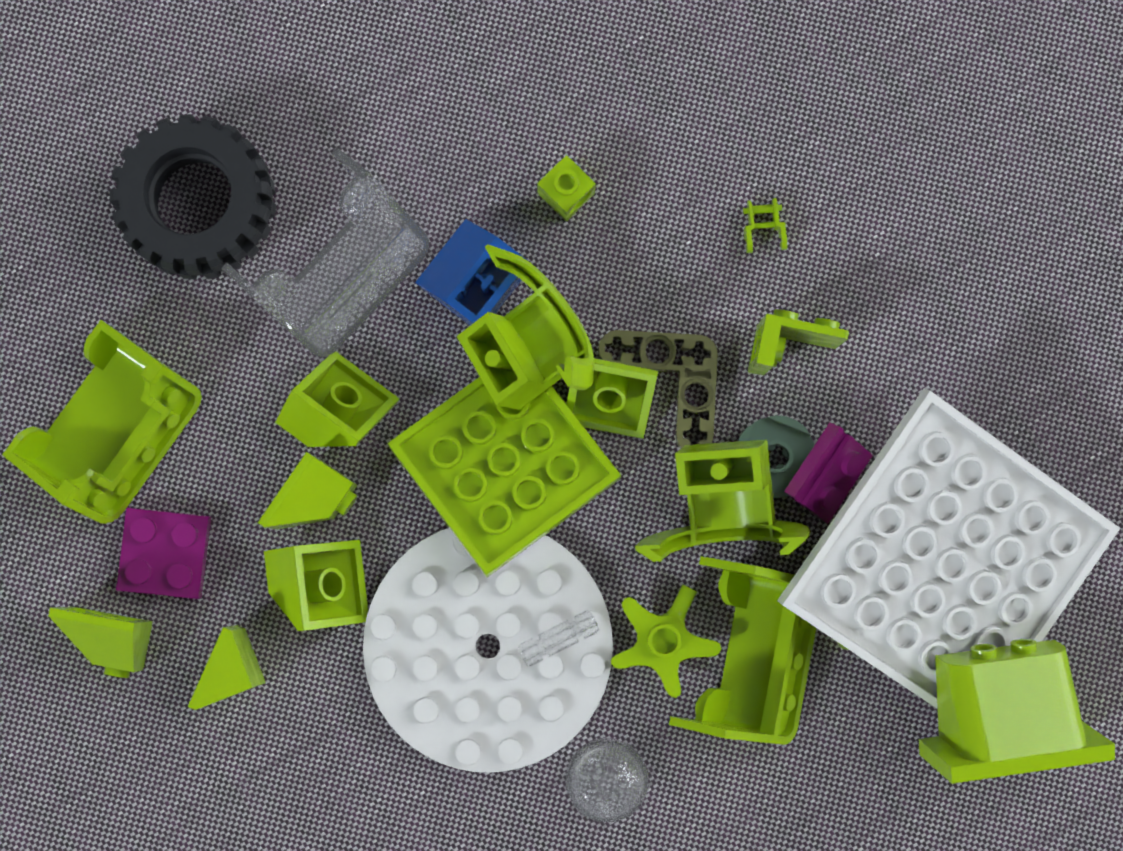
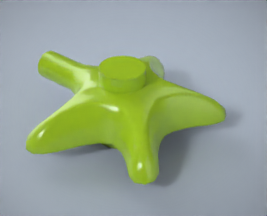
(664, 640)

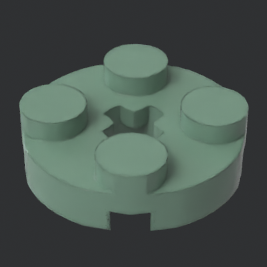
(788, 435)

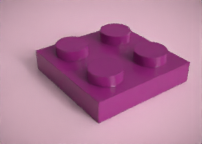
(163, 553)

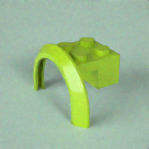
(531, 344)
(727, 500)

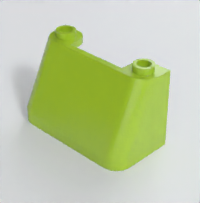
(109, 429)

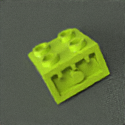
(783, 325)

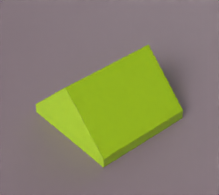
(616, 399)
(229, 670)

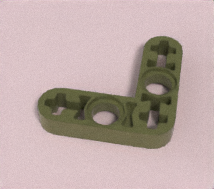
(687, 373)

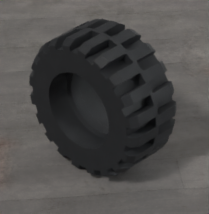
(161, 155)

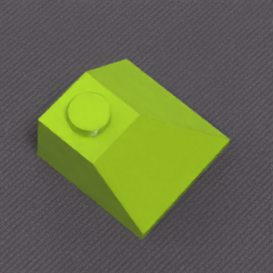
(335, 405)
(310, 496)
(318, 584)
(106, 638)

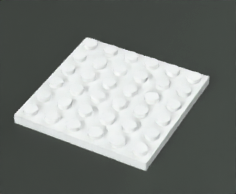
(946, 550)

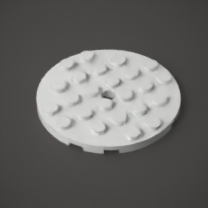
(473, 707)

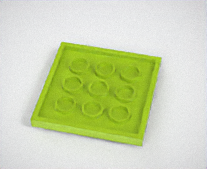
(503, 471)

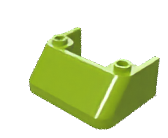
(763, 662)

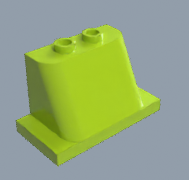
(1009, 713)

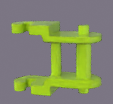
(760, 209)

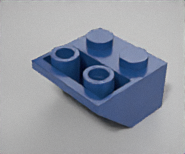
(466, 276)

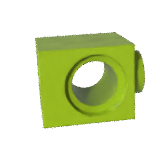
(566, 188)

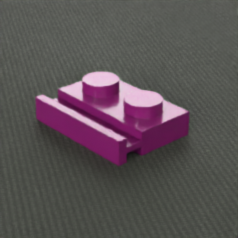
(828, 472)

